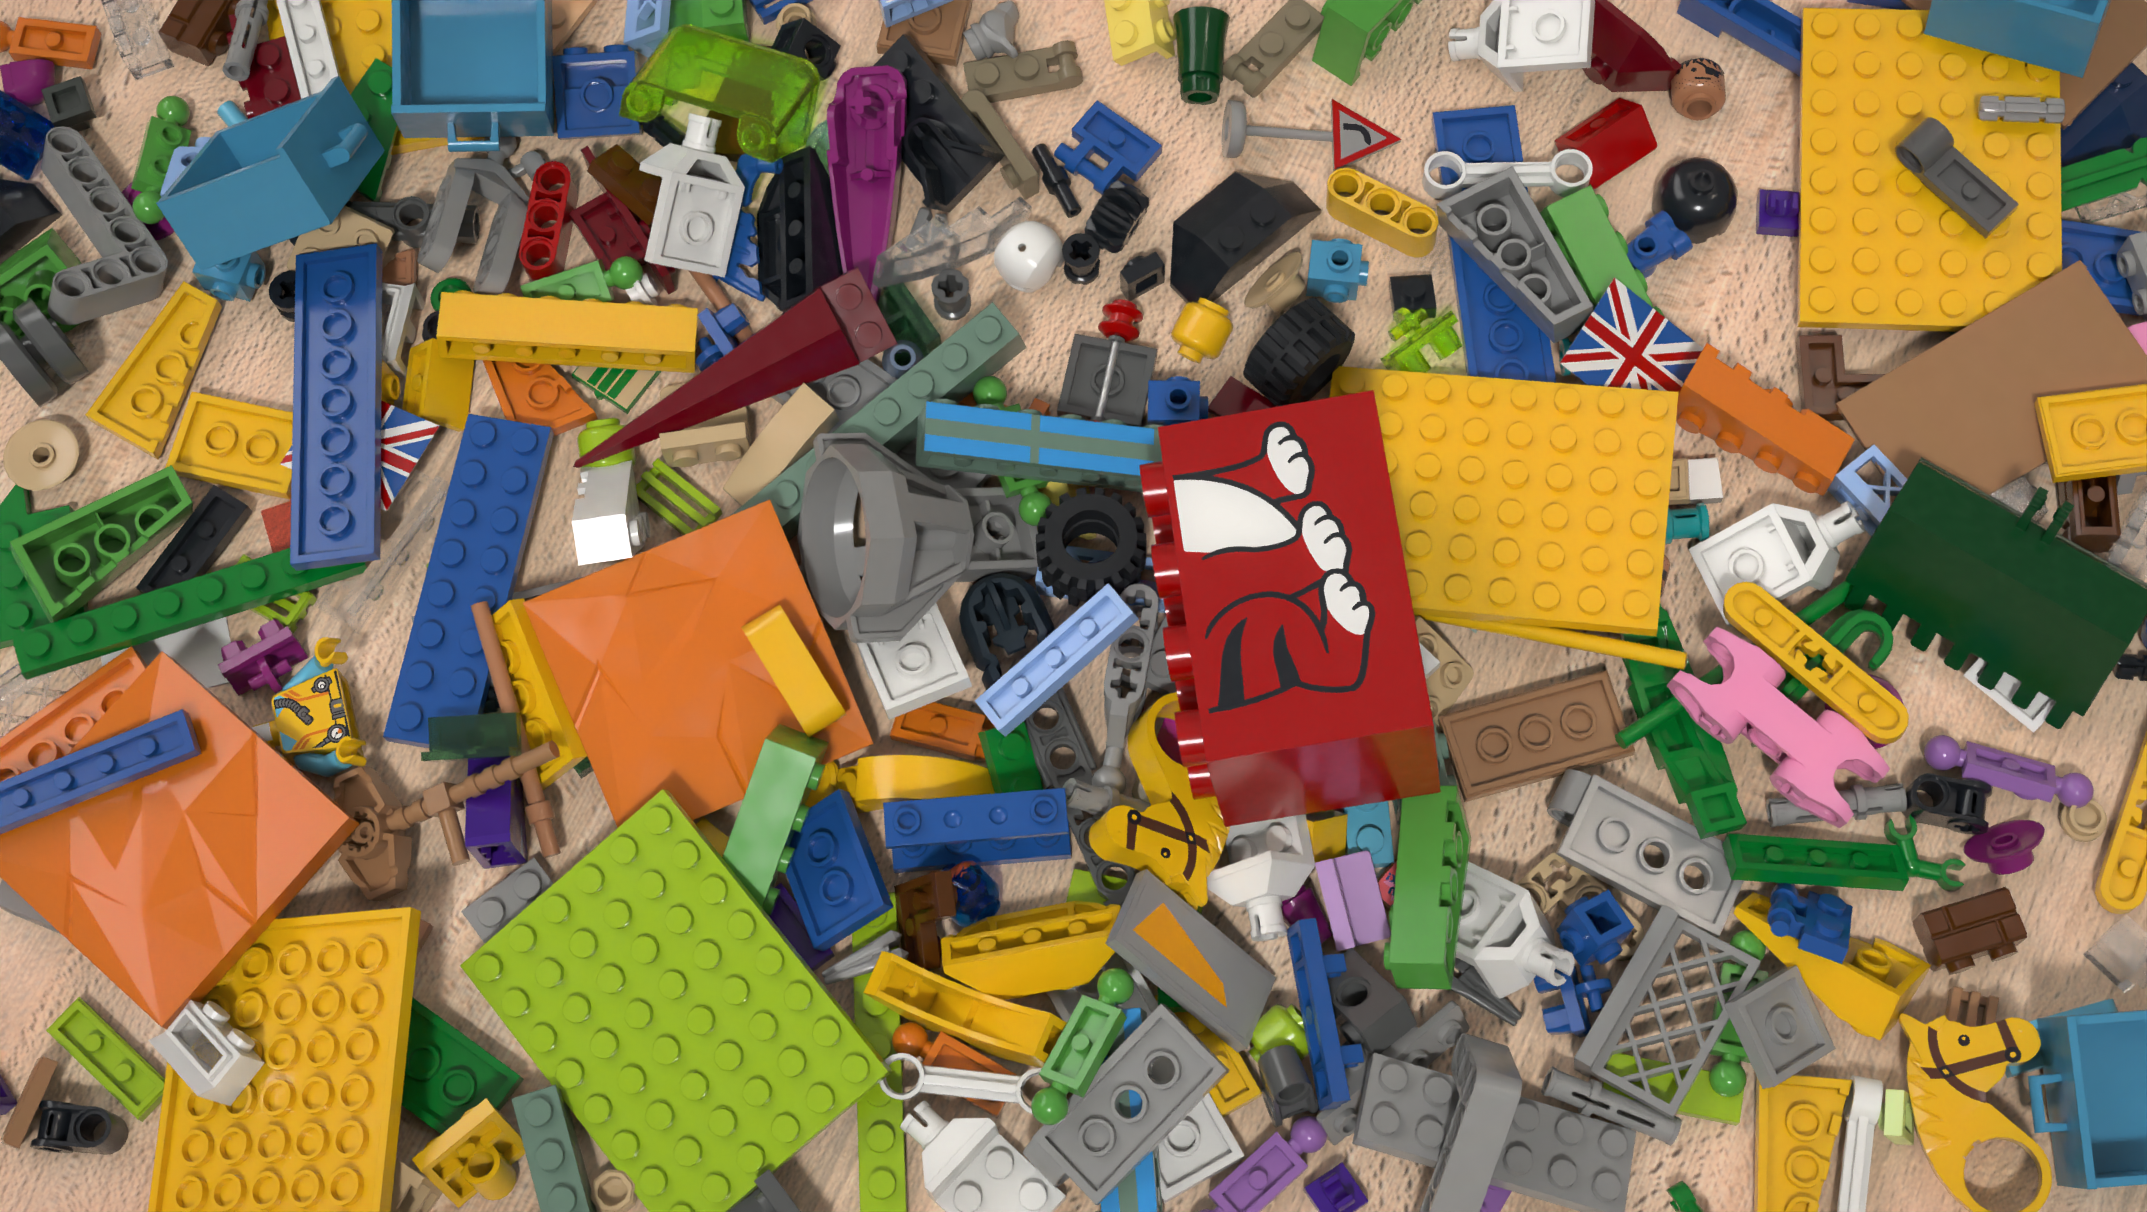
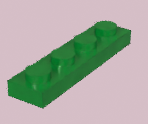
(1815, 862)

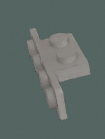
(1417, 1046)

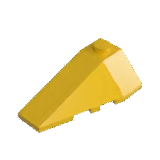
(1864, 990)

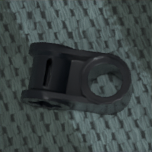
(1956, 803)
(71, 1129)

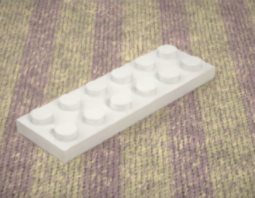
(1202, 1140)

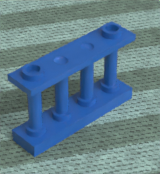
(978, 829)

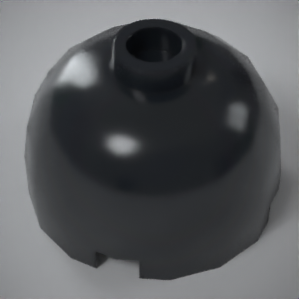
(1697, 197)

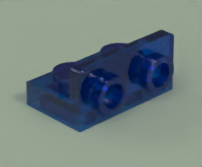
(21, 136)

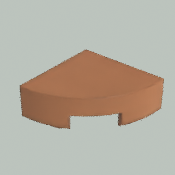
(401, 269)

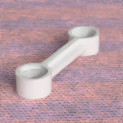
(1530, 173)
(963, 1083)
(1861, 1113)

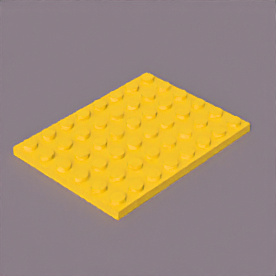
(1870, 232)
(1527, 496)
(324, 1110)

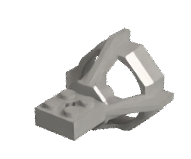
(916, 538)

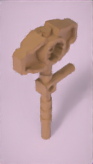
(378, 850)

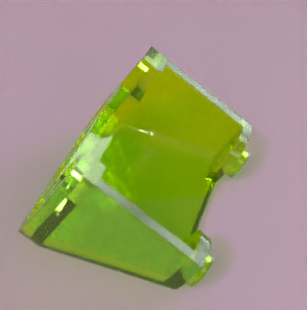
(758, 85)

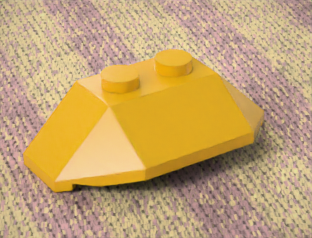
(1032, 949)

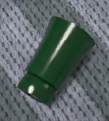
(1200, 52)

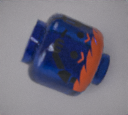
(976, 893)

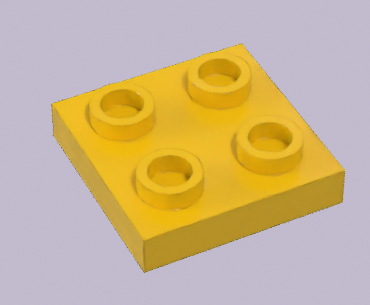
(468, 1150)

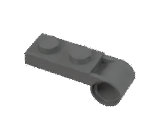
(1953, 178)

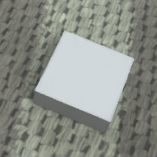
(1704, 481)

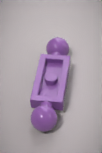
(2008, 771)
(1268, 1169)

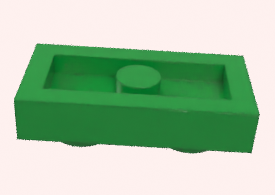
(1010, 760)

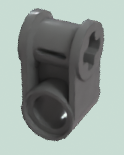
(1285, 1084)

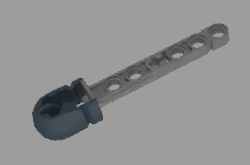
(997, 602)

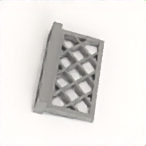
(1632, 990)

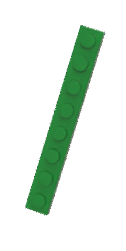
(169, 611)

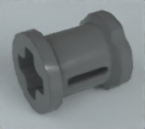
(951, 307)

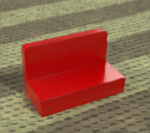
(1611, 139)

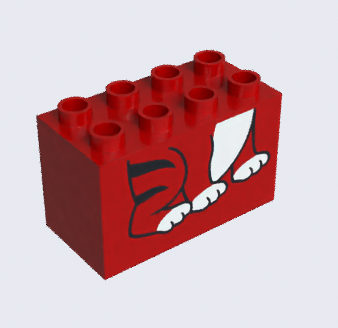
(1289, 611)

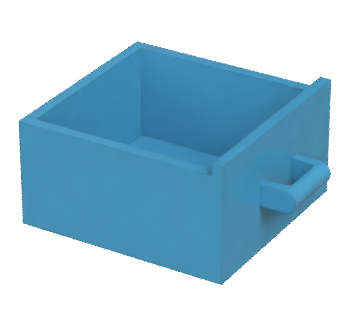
(2032, 31)
(472, 70)
(272, 177)
(2094, 1097)

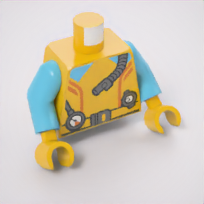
(316, 716)

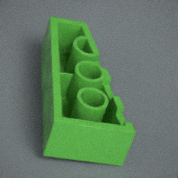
(1356, 31)
(1592, 245)
(94, 545)
(774, 810)
(1428, 890)

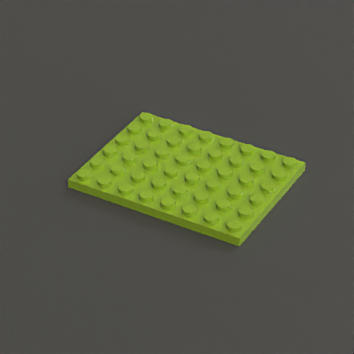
(675, 1015)

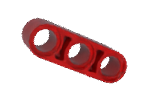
(546, 207)

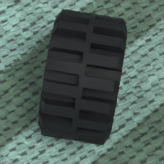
(1299, 353)
(1082, 516)

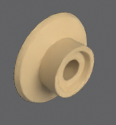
(1278, 284)
(34, 442)

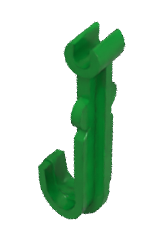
(2104, 176)
(1841, 636)

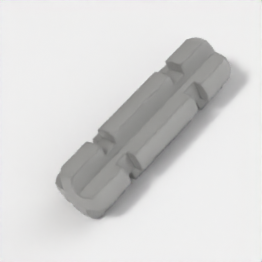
(2021, 109)

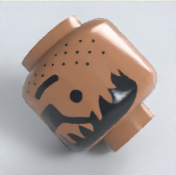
(1698, 89)

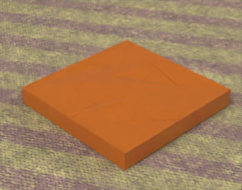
(667, 675)
(183, 864)

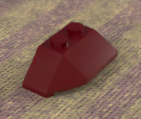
(1626, 54)

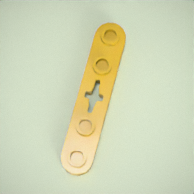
(1849, 690)
(2124, 869)

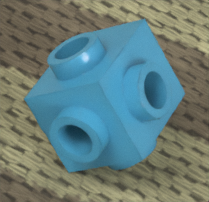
(1336, 270)
(233, 278)

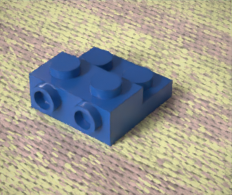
(592, 90)

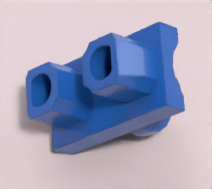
(722, 328)
(1573, 1014)

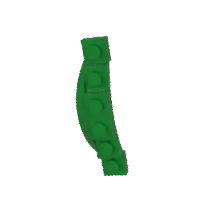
(1680, 746)

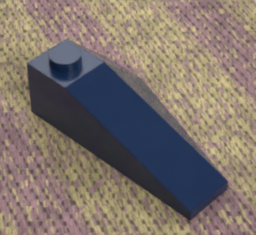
(2110, 121)

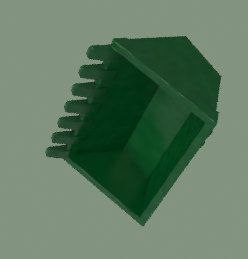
(2000, 589)

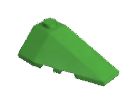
(31, 275)

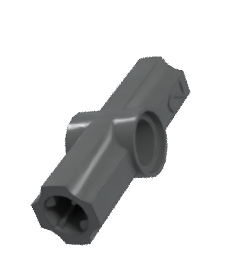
(401, 213)

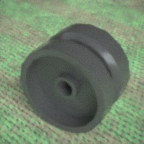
(37, 351)

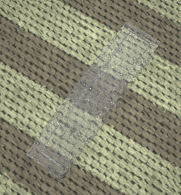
(944, 247)

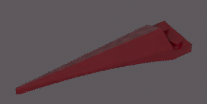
(811, 340)

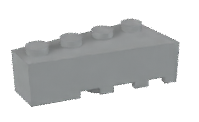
(1516, 249)

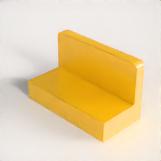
(438, 386)

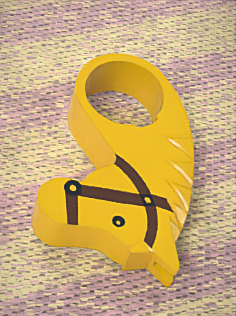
(1173, 836)
(1947, 1086)

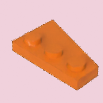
(537, 396)

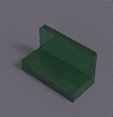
(473, 737)

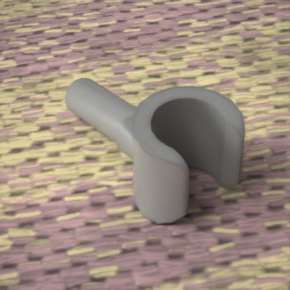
(528, 165)

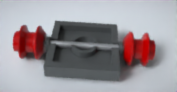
(1109, 375)

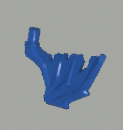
(743, 249)

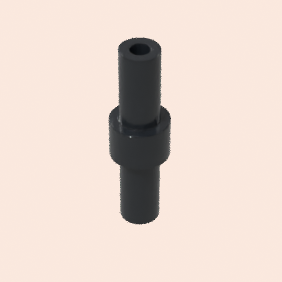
(1056, 180)

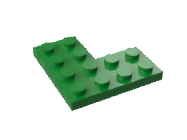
(449, 1072)

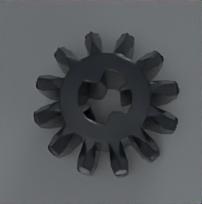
(1117, 216)

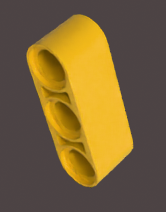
(1372, 195)
(794, 670)

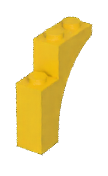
(977, 1018)

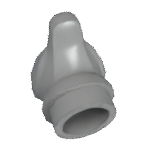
(994, 32)

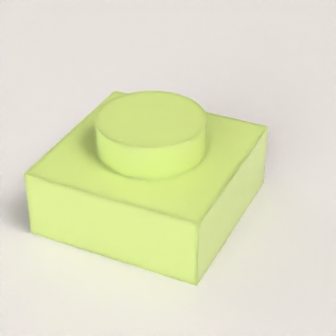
(1897, 1117)

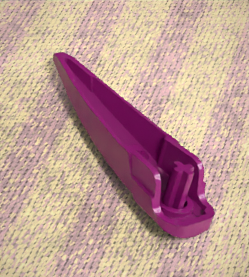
(865, 163)

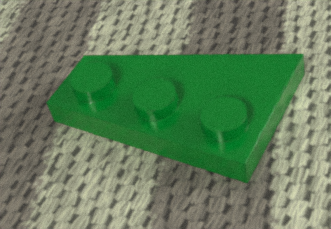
(374, 100)

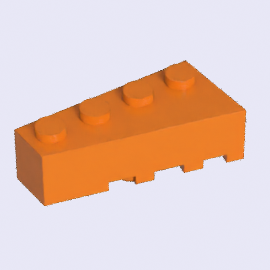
(1760, 424)

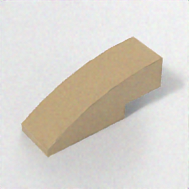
(781, 443)

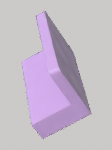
(1353, 900)

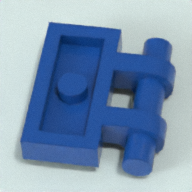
(1112, 139)
(1817, 921)

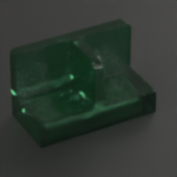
(907, 321)

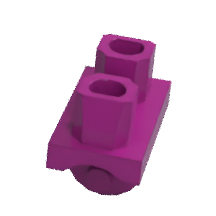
(263, 661)

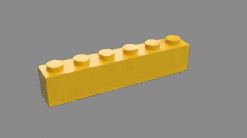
(567, 332)

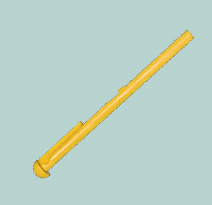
(1576, 640)

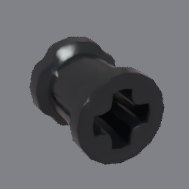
(1081, 247)

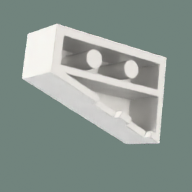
(608, 517)

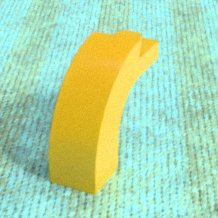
(910, 778)

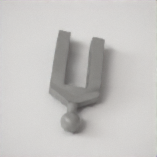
(496, 184)
(1123, 712)

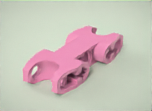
(1801, 746)

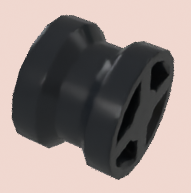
(281, 294)

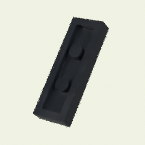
(198, 541)

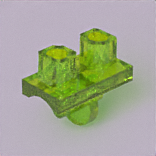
(1438, 334)

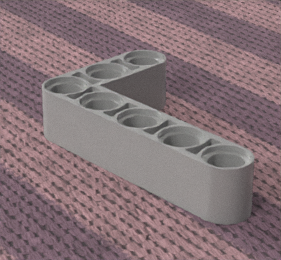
(131, 259)
(1486, 1106)

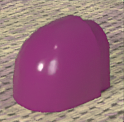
(26, 79)

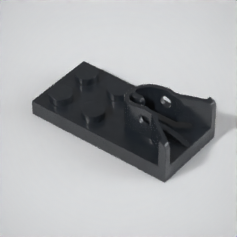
(942, 138)

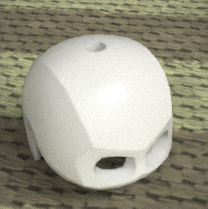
(1034, 266)

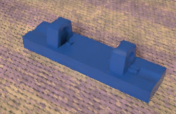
(1311, 978)

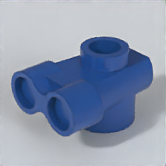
(1657, 243)

